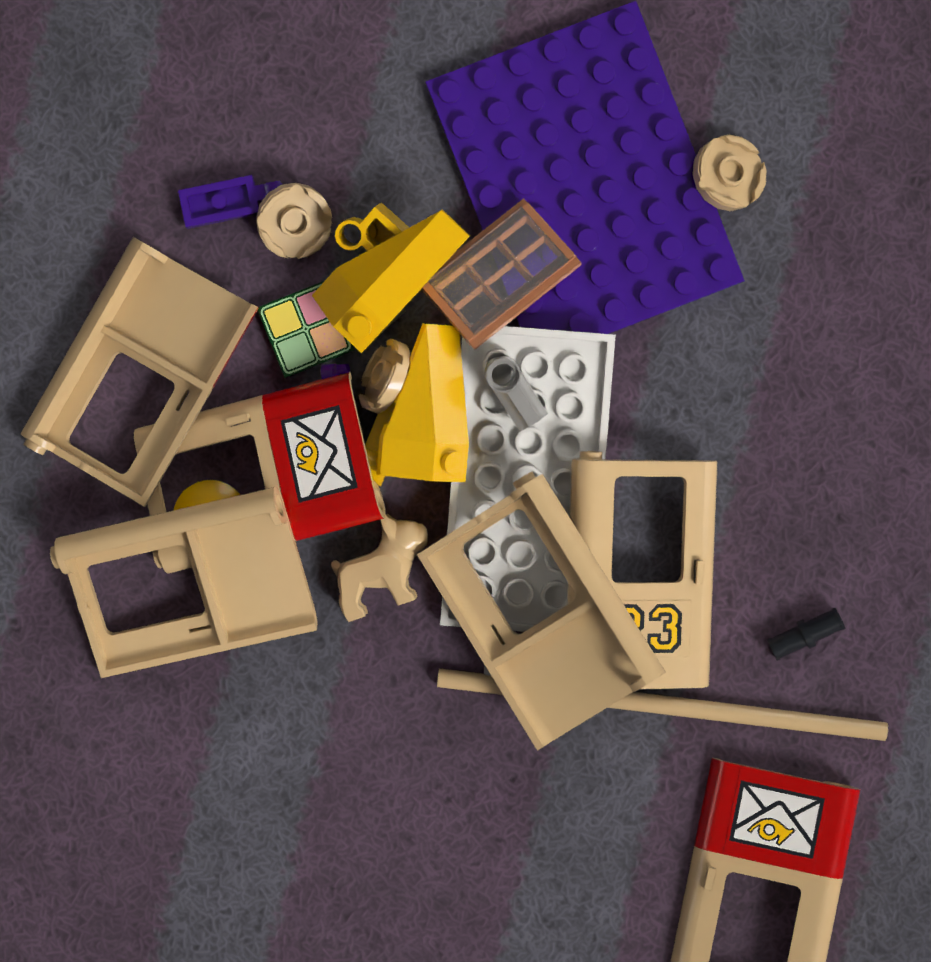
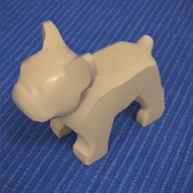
(382, 568)

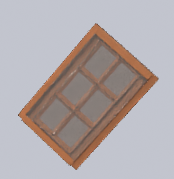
(500, 273)

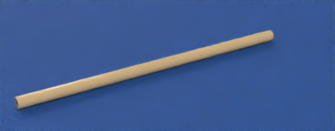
(702, 709)

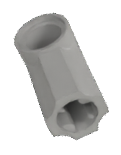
(516, 395)

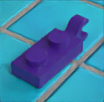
(223, 200)

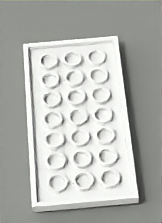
(574, 384)

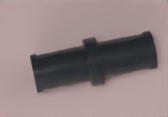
(806, 634)

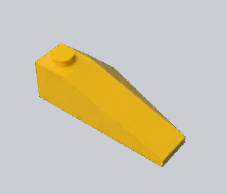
(377, 285)
(429, 419)

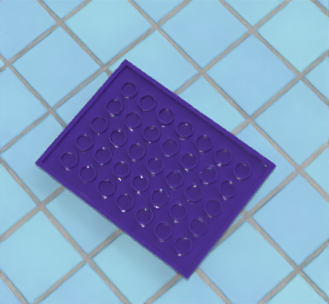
(603, 157)

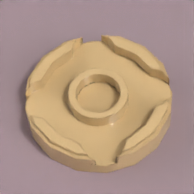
(729, 173)
(294, 220)
(384, 376)

